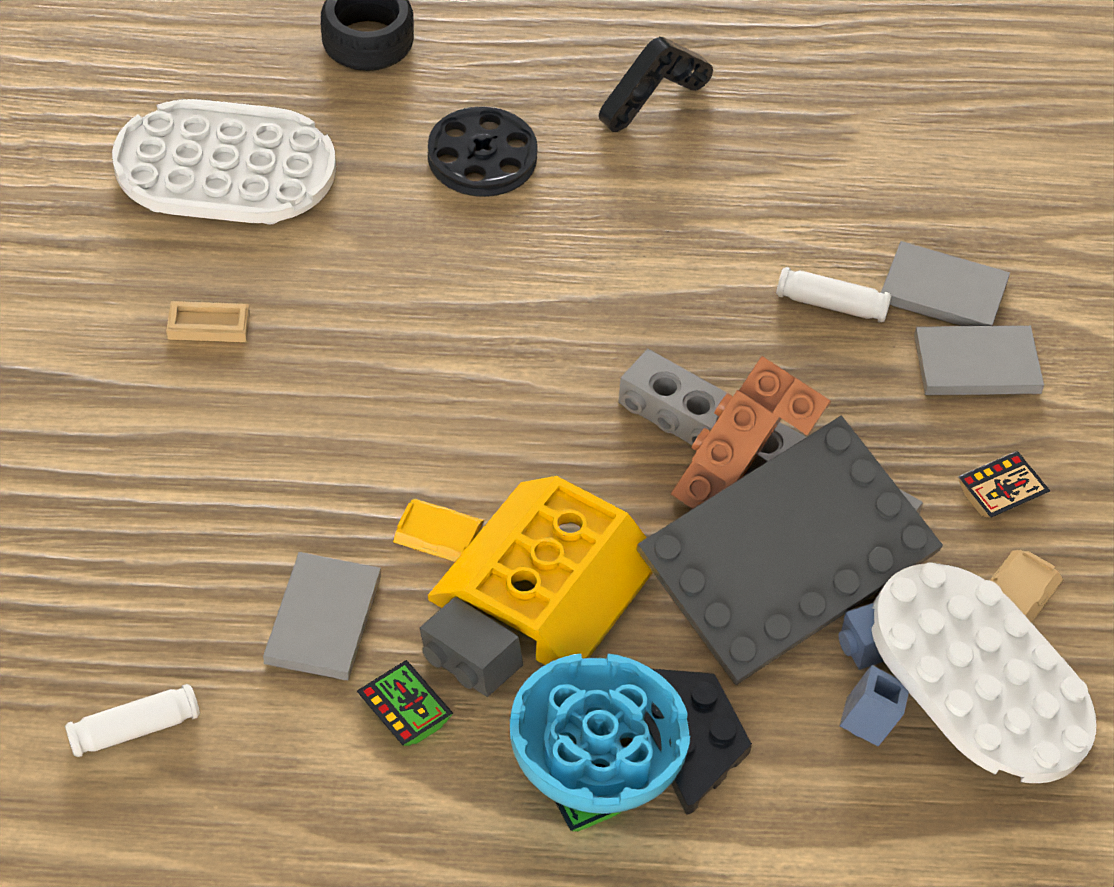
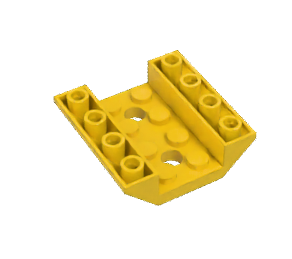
(578, 577)

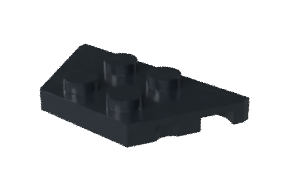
(714, 732)

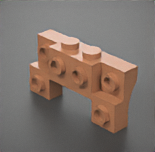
(745, 427)

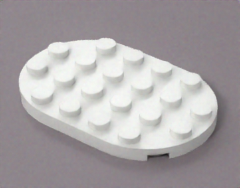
(224, 161)
(983, 672)

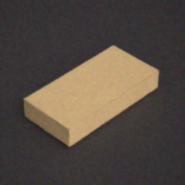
(208, 321)

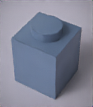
(857, 637)
(874, 706)

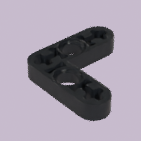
(657, 61)

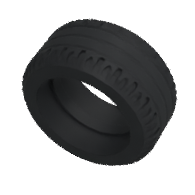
(367, 48)

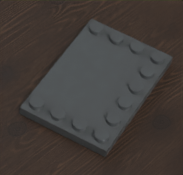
(788, 549)

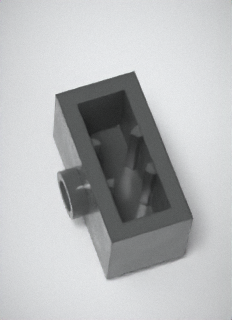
(471, 647)

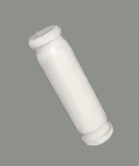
(833, 294)
(132, 720)

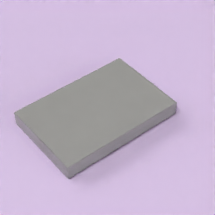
(945, 286)
(978, 360)
(322, 616)

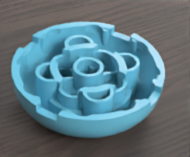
(597, 707)

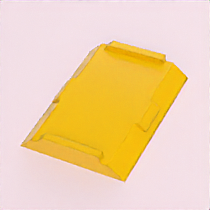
(436, 530)

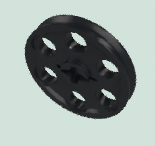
(484, 162)

